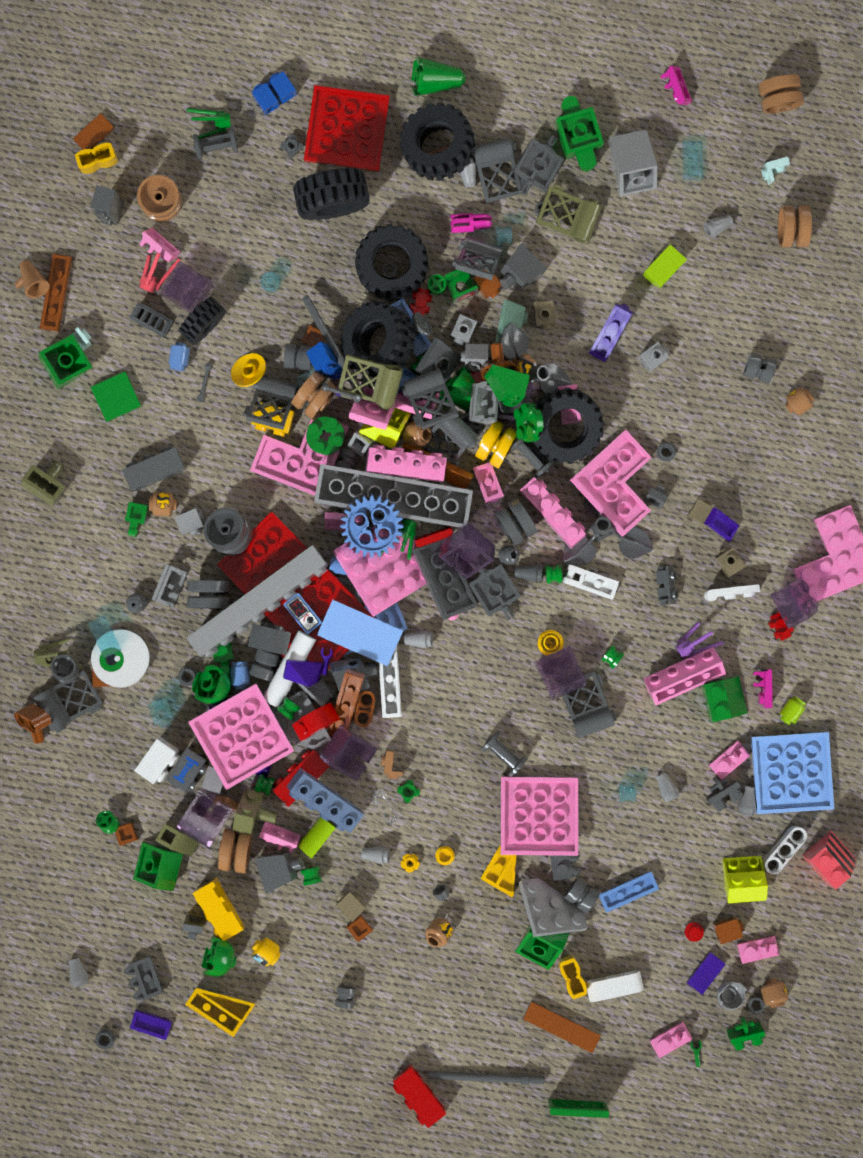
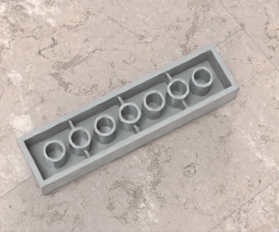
(413, 498)
(257, 601)

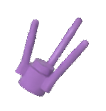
(686, 648)

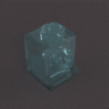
(165, 706)

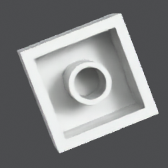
(157, 761)

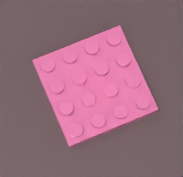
(384, 578)
(241, 736)
(539, 816)

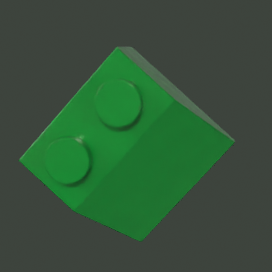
(64, 361)
(507, 384)
(724, 699)
(157, 867)
(542, 949)

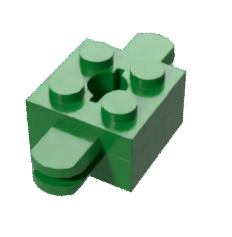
(579, 133)

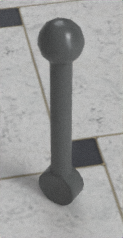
(356, 397)
(200, 398)

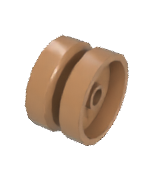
(781, 94)
(148, 195)
(794, 226)
(314, 395)
(232, 850)

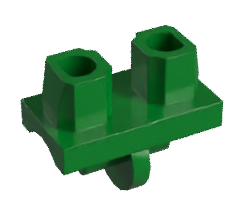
(745, 1032)

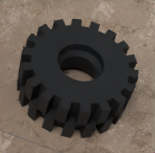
(202, 320)

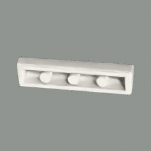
(279, 686)
(390, 688)

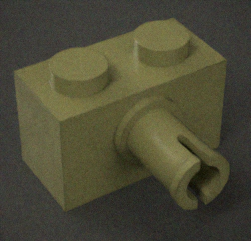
(44, 484)
(250, 811)

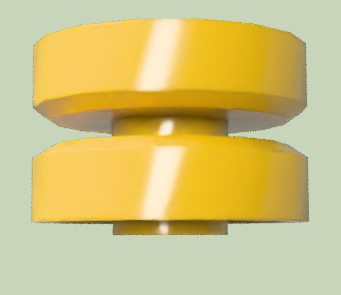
(495, 443)

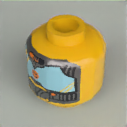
(266, 951)

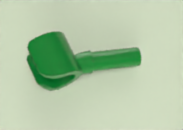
(696, 1053)

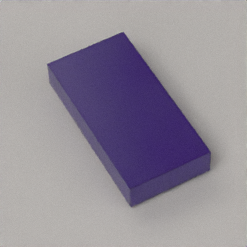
(721, 524)
(705, 973)
(151, 1024)

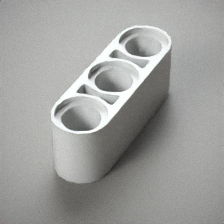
(786, 839)
(614, 986)

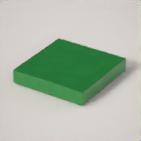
(116, 396)

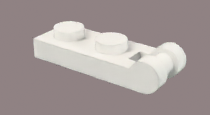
(591, 582)
(730, 593)

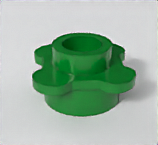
(403, 791)

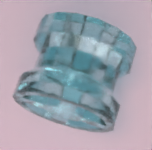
(504, 235)
(267, 279)
(627, 792)

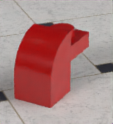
(315, 721)

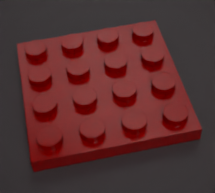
(346, 128)

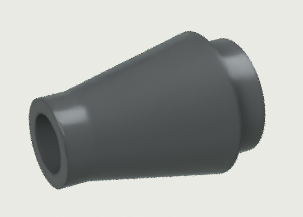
(530, 572)

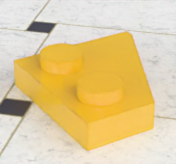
(501, 872)

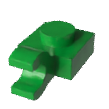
(136, 515)
(223, 656)

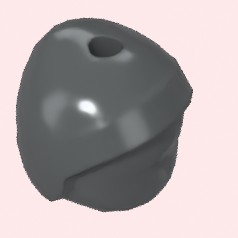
(508, 555)
(136, 603)

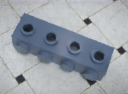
(324, 800)

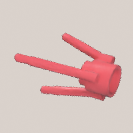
(148, 281)

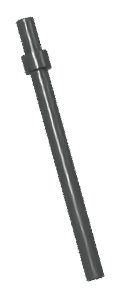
(327, 336)
(524, 1078)

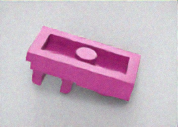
(678, 84)
(765, 696)

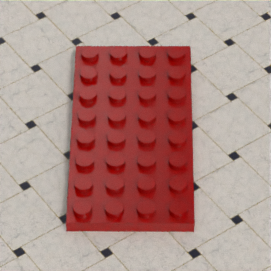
(268, 552)

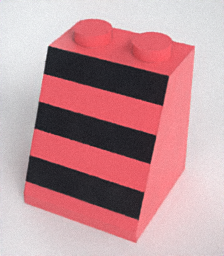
(831, 860)

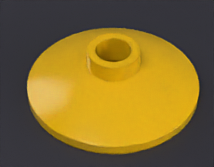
(248, 370)

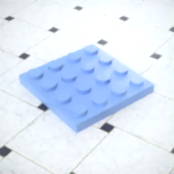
(792, 773)

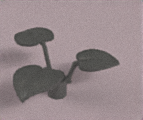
(551, 376)
(632, 545)

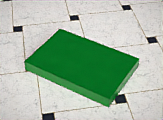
(578, 1108)

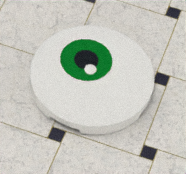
(125, 666)

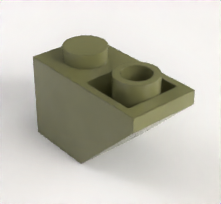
(176, 840)

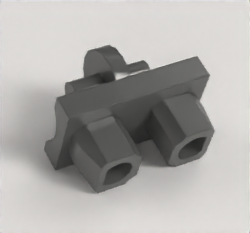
(731, 790)

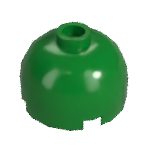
(211, 685)
(218, 958)

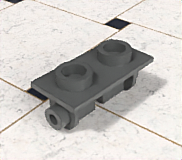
(667, 578)

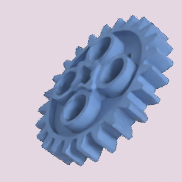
(388, 521)

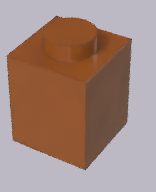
(487, 287)
(728, 930)

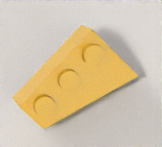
(218, 909)
(221, 1010)

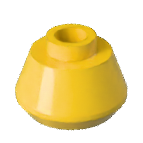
(544, 639)

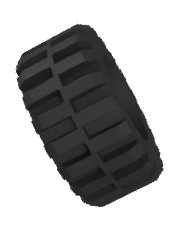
(430, 120)
(331, 194)
(386, 237)
(363, 324)
(586, 441)

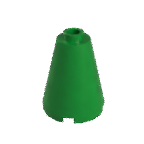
(435, 77)
(460, 389)

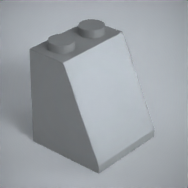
(633, 162)

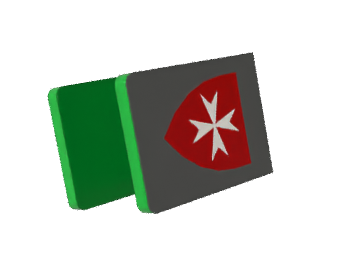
(459, 276)

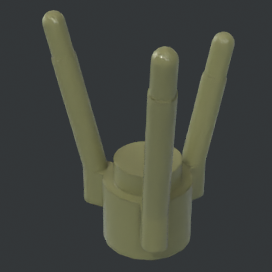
(43, 655)

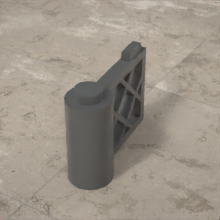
(493, 154)
(478, 251)
(425, 388)
(275, 392)
(455, 432)
(58, 713)
(595, 718)

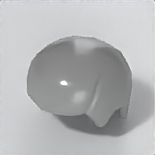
(731, 995)

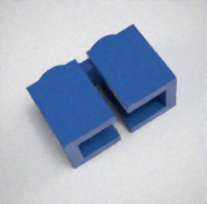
(282, 87)
(324, 361)

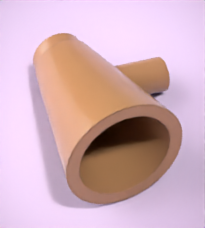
(34, 283)

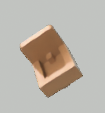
(387, 761)

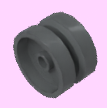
(513, 522)
(227, 532)
(208, 594)

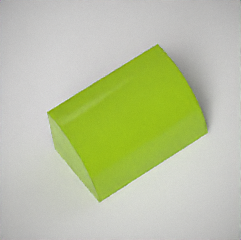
(664, 266)
(316, 837)

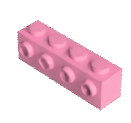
(405, 464)
(549, 509)
(684, 676)

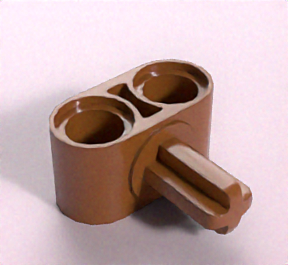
(497, 359)
(362, 708)
(34, 720)

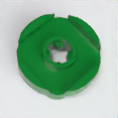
(528, 422)
(329, 425)

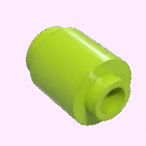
(792, 710)

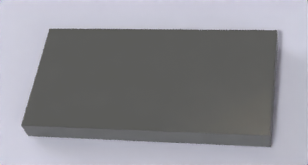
(447, 586)

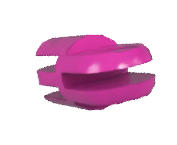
(469, 222)

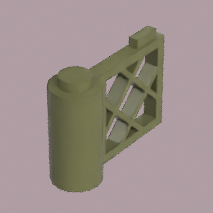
(584, 218)
(386, 384)

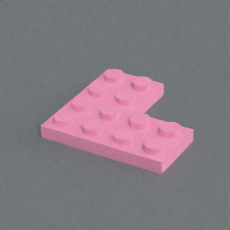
(371, 414)
(291, 464)
(605, 486)
(844, 561)

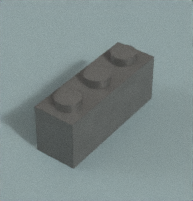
(107, 205)
(153, 468)

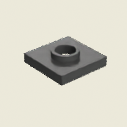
(437, 351)

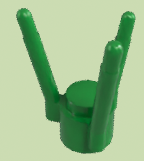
(221, 120)
(408, 532)

